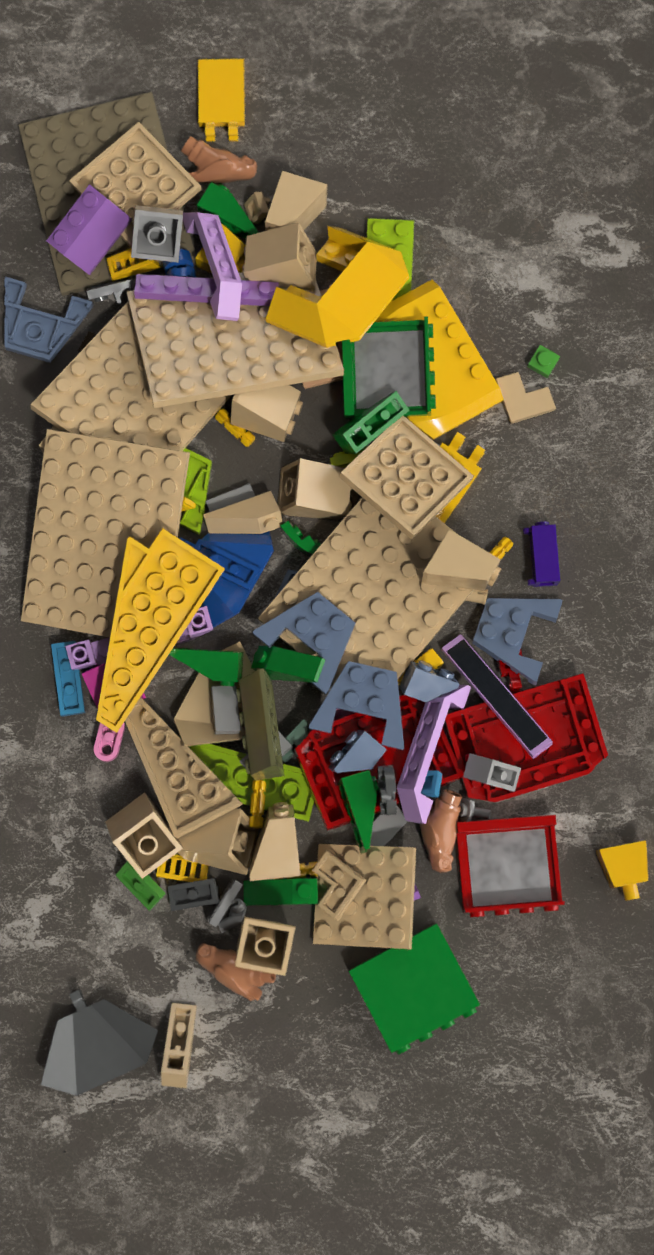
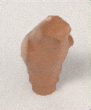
(217, 164)
(441, 830)
(239, 980)

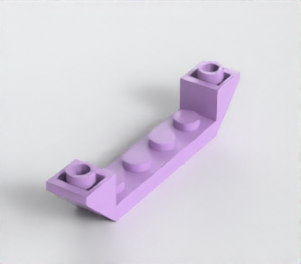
(227, 296)
(89, 655)
(415, 805)

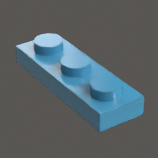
(67, 682)

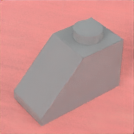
(492, 772)

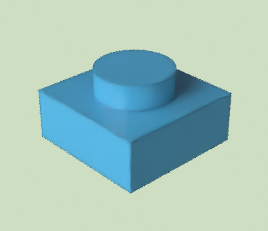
(432, 784)

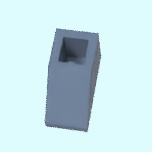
(427, 683)
(358, 754)

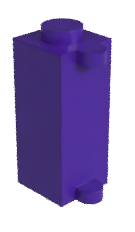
(543, 555)

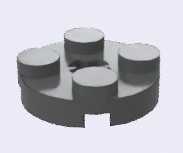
(387, 790)

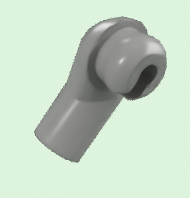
(236, 915)

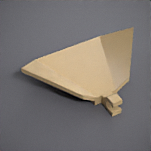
(195, 714)

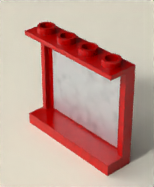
(509, 865)

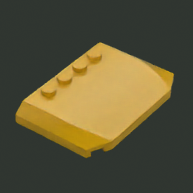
(461, 376)

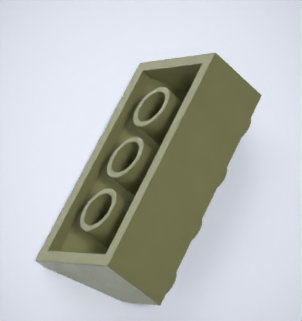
(260, 725)

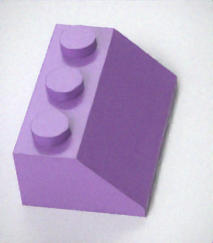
(89, 229)

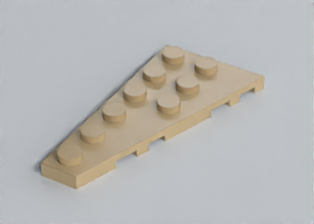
(181, 780)

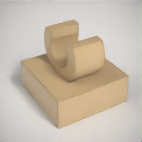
(257, 207)

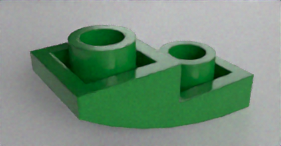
(305, 545)

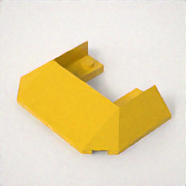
(355, 299)

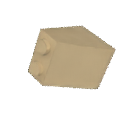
(296, 201)
(281, 257)
(267, 411)
(313, 491)
(461, 565)
(143, 835)
(222, 843)
(276, 845)
(264, 946)

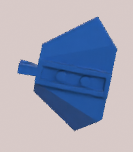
(244, 561)

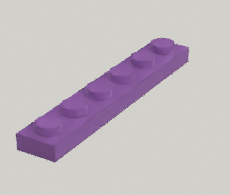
(199, 289)

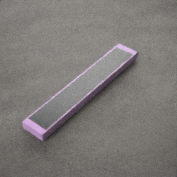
(497, 696)

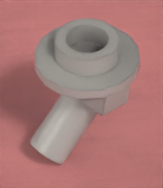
(469, 810)

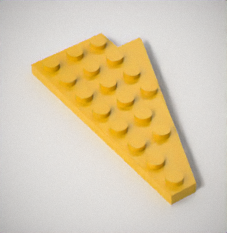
(154, 605)

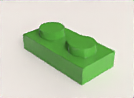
(144, 889)

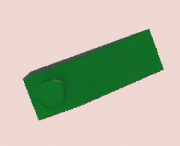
(220, 202)
(370, 423)
(214, 664)
(287, 664)
(359, 798)
(281, 892)

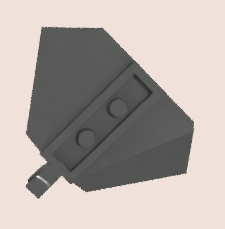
(95, 1046)

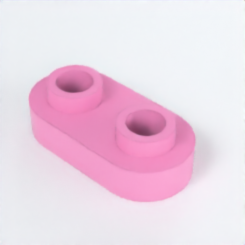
(107, 737)

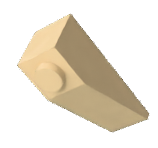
(246, 517)
(178, 1046)

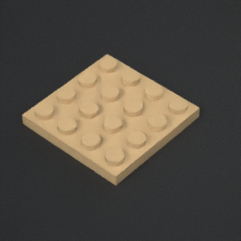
(137, 173)
(406, 476)
(383, 906)

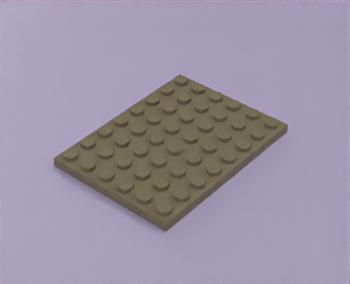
(64, 146)

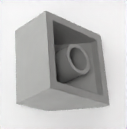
(157, 233)

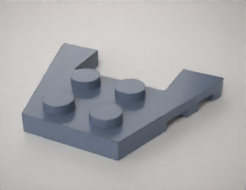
(37, 332)
(319, 627)
(504, 629)
(366, 692)

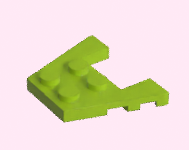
(196, 490)

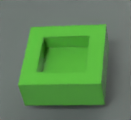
(543, 361)

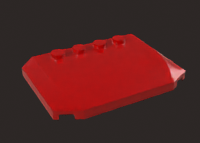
(562, 712)
(319, 747)

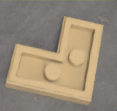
(520, 404)
(344, 884)

